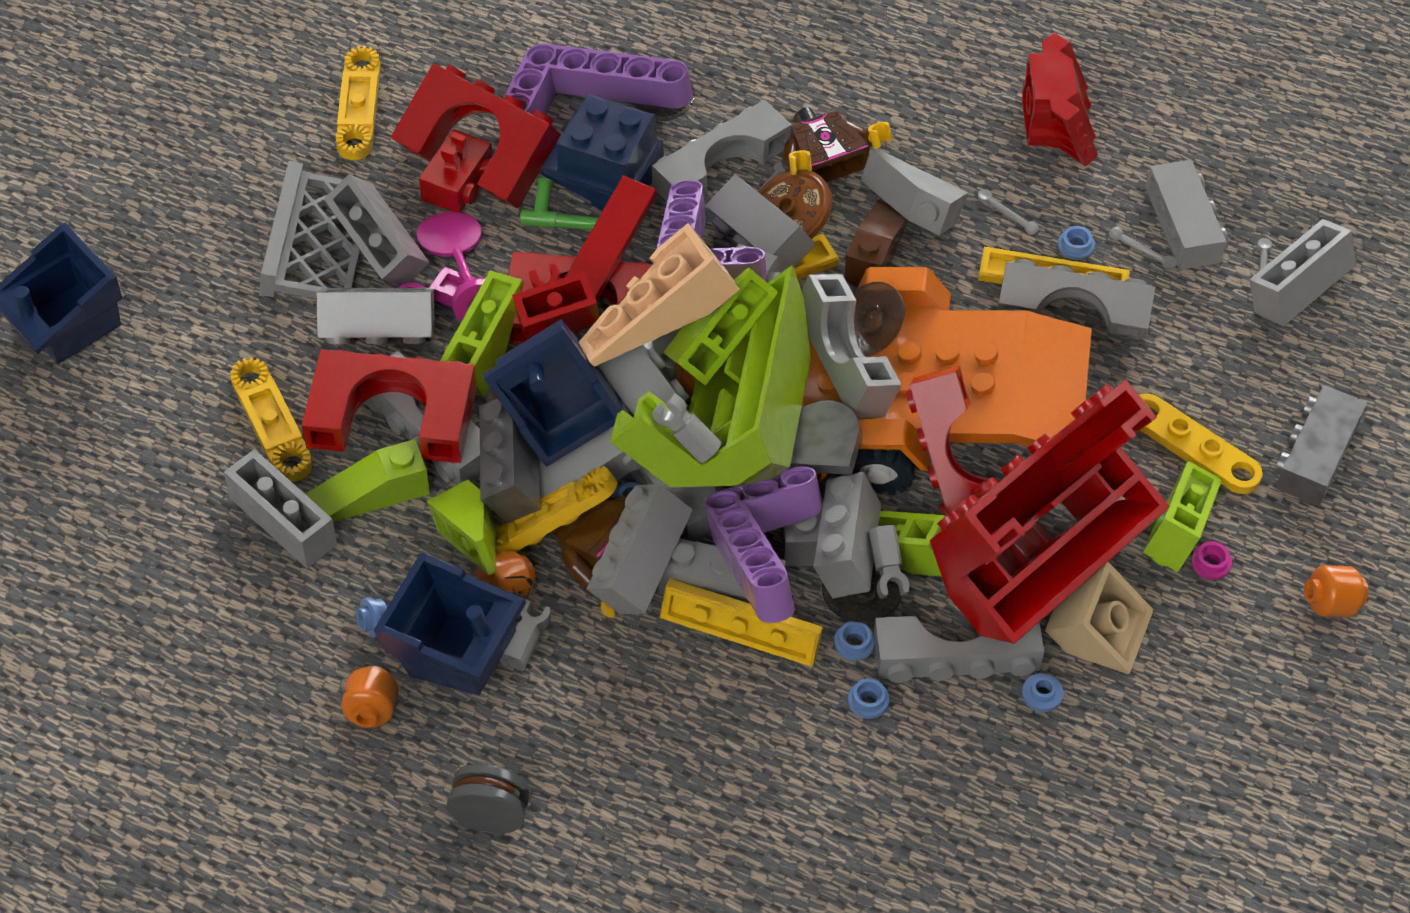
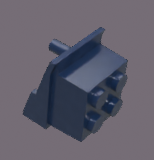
(601, 147)
(61, 296)
(554, 393)
(448, 625)

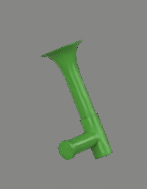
(543, 218)

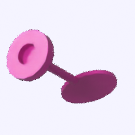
(449, 236)

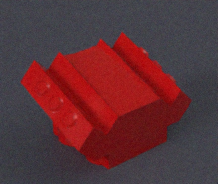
(1057, 101)

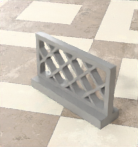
(284, 236)

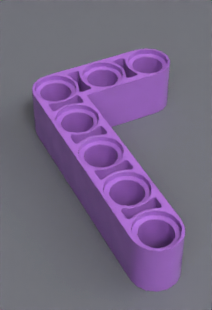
(603, 74)
(686, 206)
(738, 526)

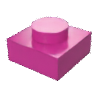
(446, 285)

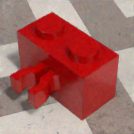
(455, 171)
(559, 299)

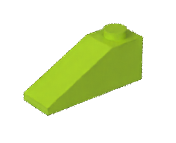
(486, 327)
(710, 340)
(374, 482)
(1185, 519)
(466, 524)
(914, 537)

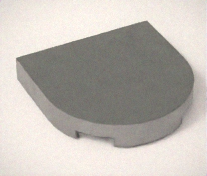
(827, 438)

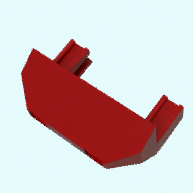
(1003, 561)

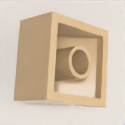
(1102, 621)

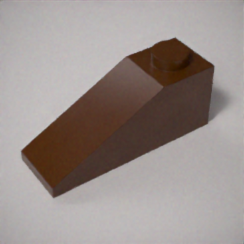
(874, 241)

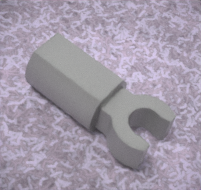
(687, 428)
(887, 559)
(525, 638)

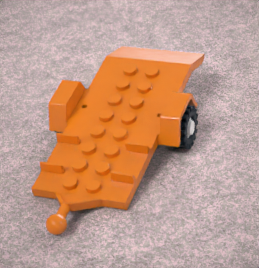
(1016, 366)

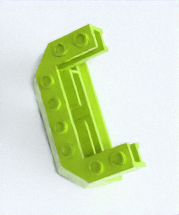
(747, 404)

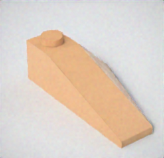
(675, 291)

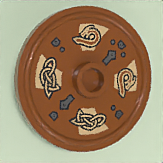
(802, 198)

